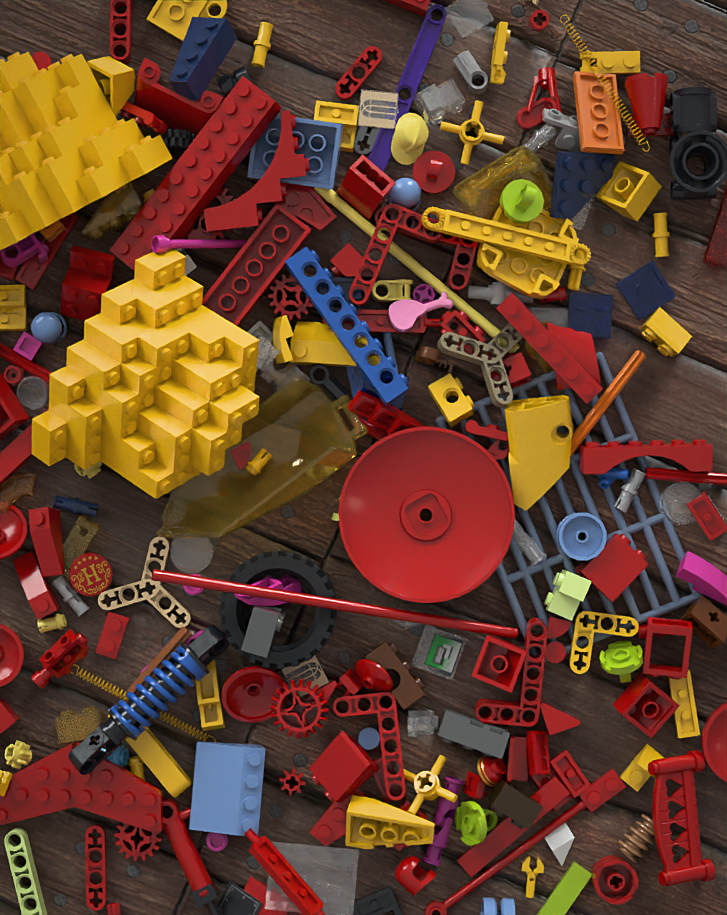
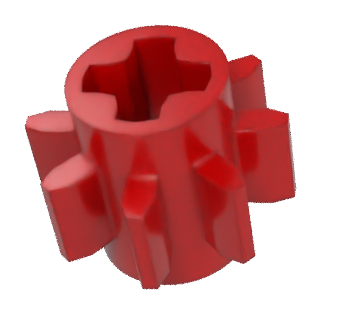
(297, 778)

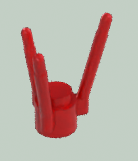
(547, 80)

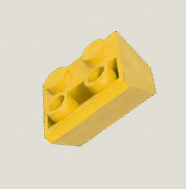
(665, 333)

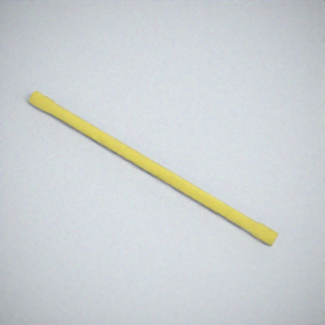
(331, 197)

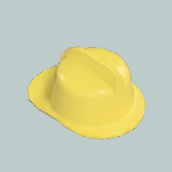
(409, 138)

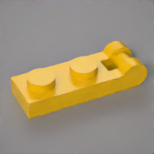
(613, 62)

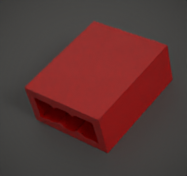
(365, 187)
(614, 567)

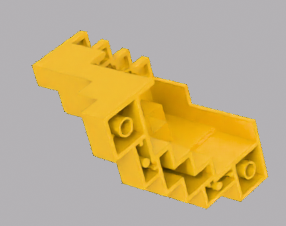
(61, 144)
(151, 383)

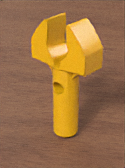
(531, 875)

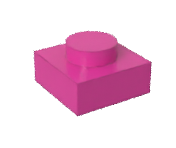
(28, 346)

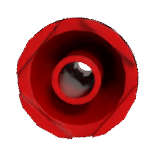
(647, 100)

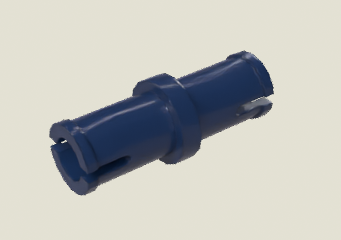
(75, 506)

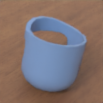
(406, 193)
(47, 327)

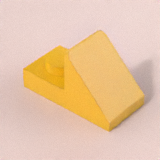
(637, 772)

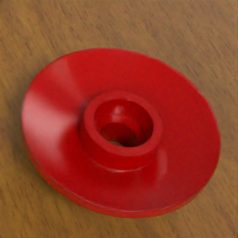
(373, 676)

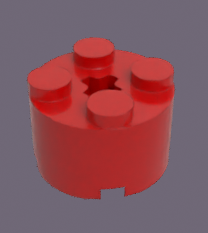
(625, 884)

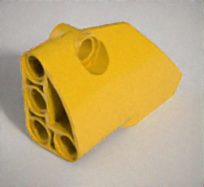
(536, 447)

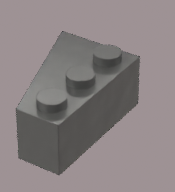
(262, 628)
(473, 734)

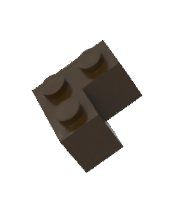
(511, 801)

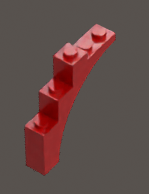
(285, 164)

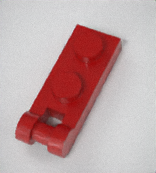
(143, 117)
(490, 432)

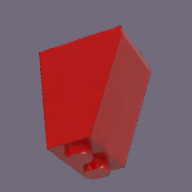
(342, 768)

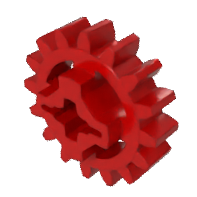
(284, 304)
(129, 836)

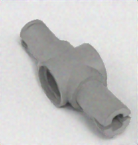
(496, 293)

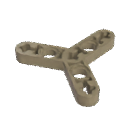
(487, 366)

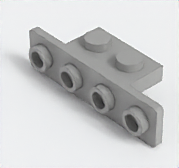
(569, 134)

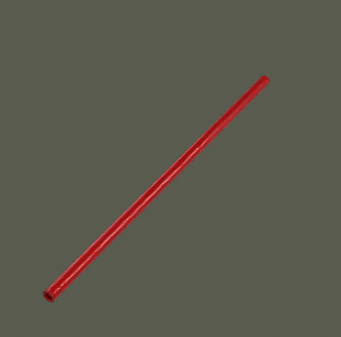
(335, 604)

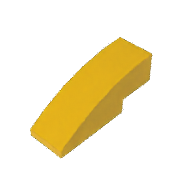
(210, 700)

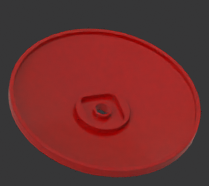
(468, 508)

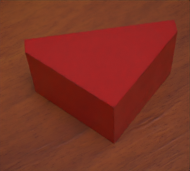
(556, 720)

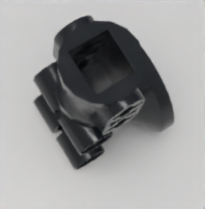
(694, 123)

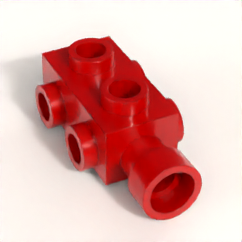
(464, 329)
(61, 657)

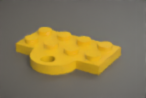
(176, 15)

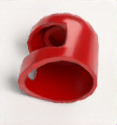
(411, 882)

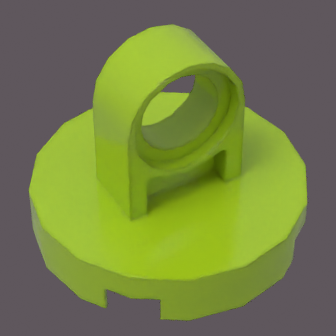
(521, 201)
(622, 659)
(472, 822)

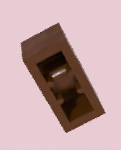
(707, 622)

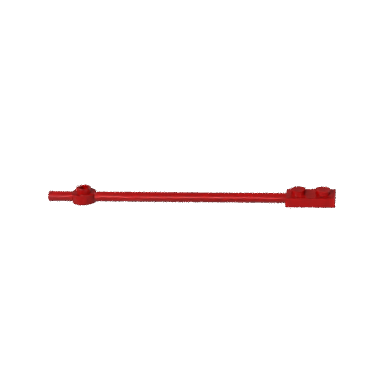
(593, 797)

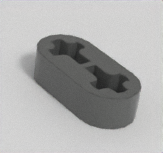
(362, 133)

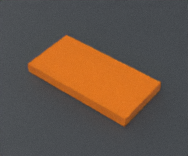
(596, 115)

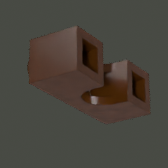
(408, 688)

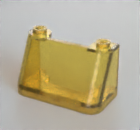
(481, 191)

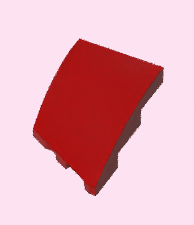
(580, 346)

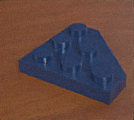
(577, 180)

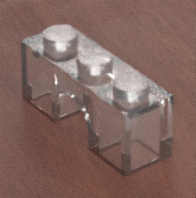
(265, 360)

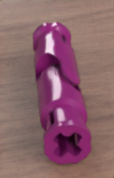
(444, 816)

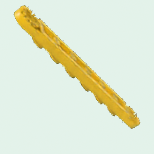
(505, 236)

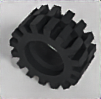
(177, 141)

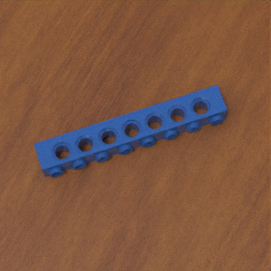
(309, 259)

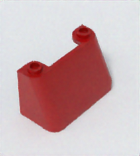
(169, 106)

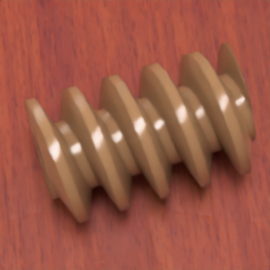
(638, 838)

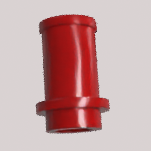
(557, 295)

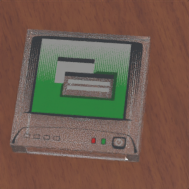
(438, 652)

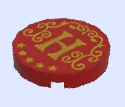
(90, 574)

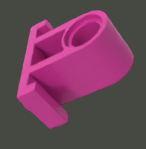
(26, 249)

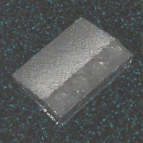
(326, 870)

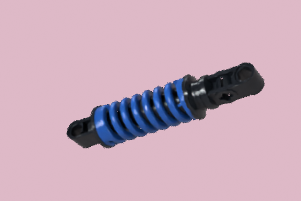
(130, 717)

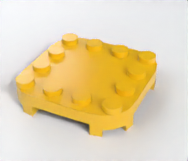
(524, 272)

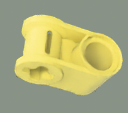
(394, 290)

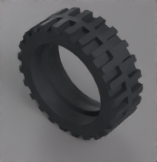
(312, 576)

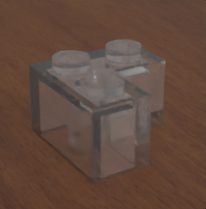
(439, 101)

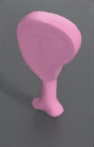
(405, 312)

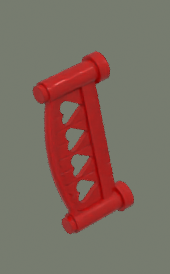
(691, 865)

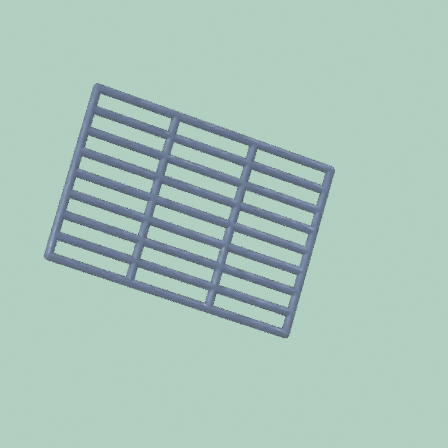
(643, 524)

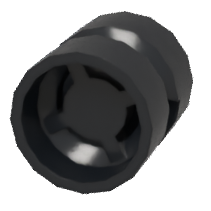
(228, 82)

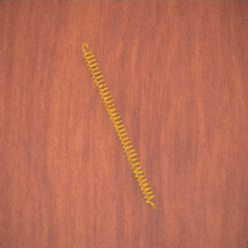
(607, 90)
(120, 697)

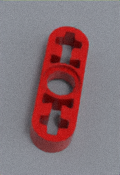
(357, 64)

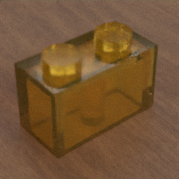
(77, 725)

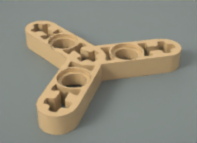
(157, 594)

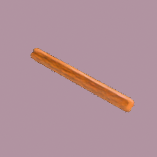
(606, 399)

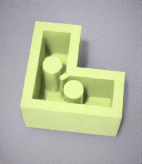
(567, 594)

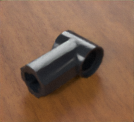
(329, 385)

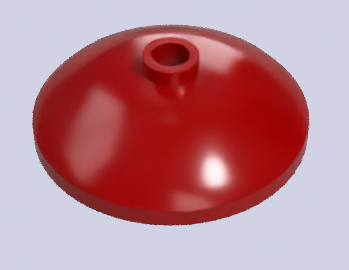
(12, 532)
(10, 655)
(251, 703)

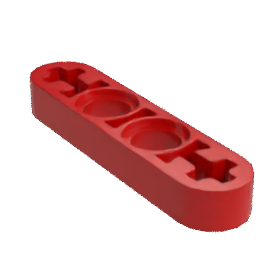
(99, 867)

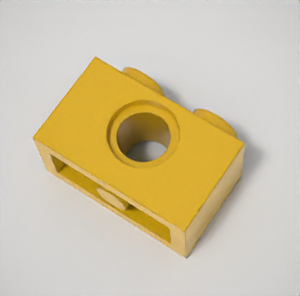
(453, 412)

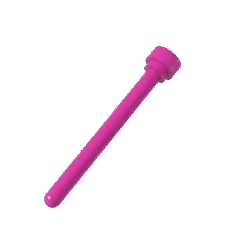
(161, 244)

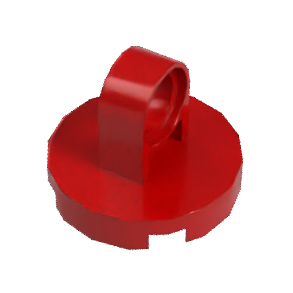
(433, 172)

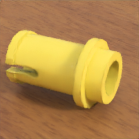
(55, 622)

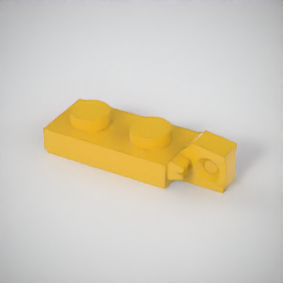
(499, 56)

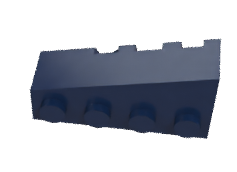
(201, 55)

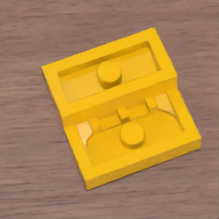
(341, 114)
(13, 308)
(281, 331)

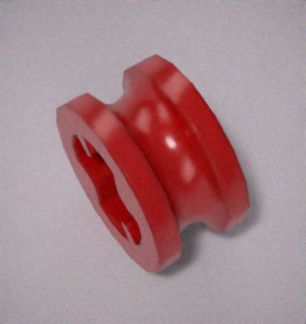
(533, 25)

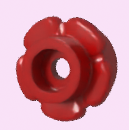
(8, 375)

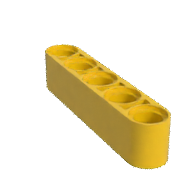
(160, 762)

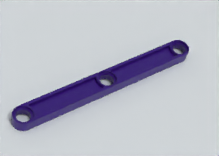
(409, 80)

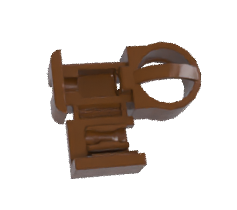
(432, 356)

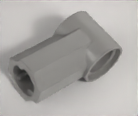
(470, 71)

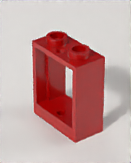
(671, 627)

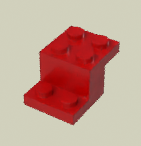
(85, 282)

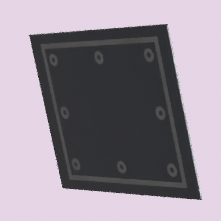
(238, 902)

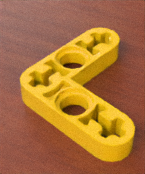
(588, 632)

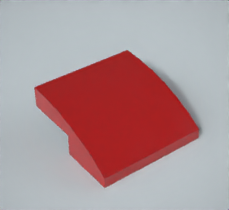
(567, 772)

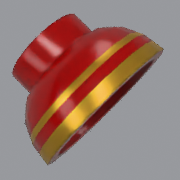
(491, 770)

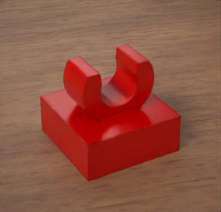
(350, 681)
(474, 786)

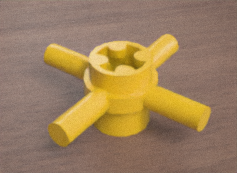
(465, 127)
(424, 791)

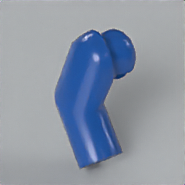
(608, 478)

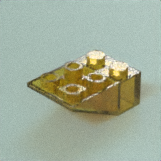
(113, 212)

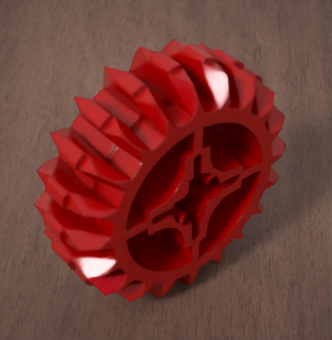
(280, 713)

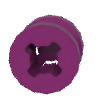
(425, 291)

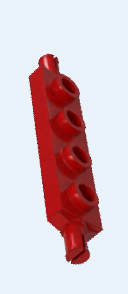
(380, 323)
(284, 875)

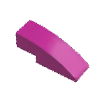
(704, 576)
(283, 583)

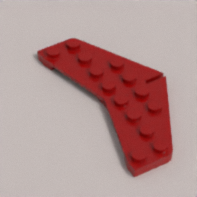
(57, 785)

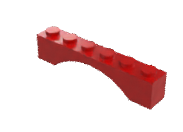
(549, 348)
(601, 458)

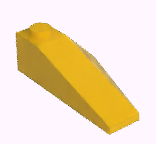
(317, 345)
(377, 823)

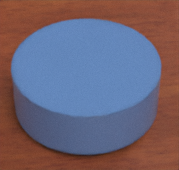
(369, 738)

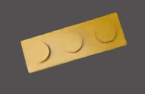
(685, 715)

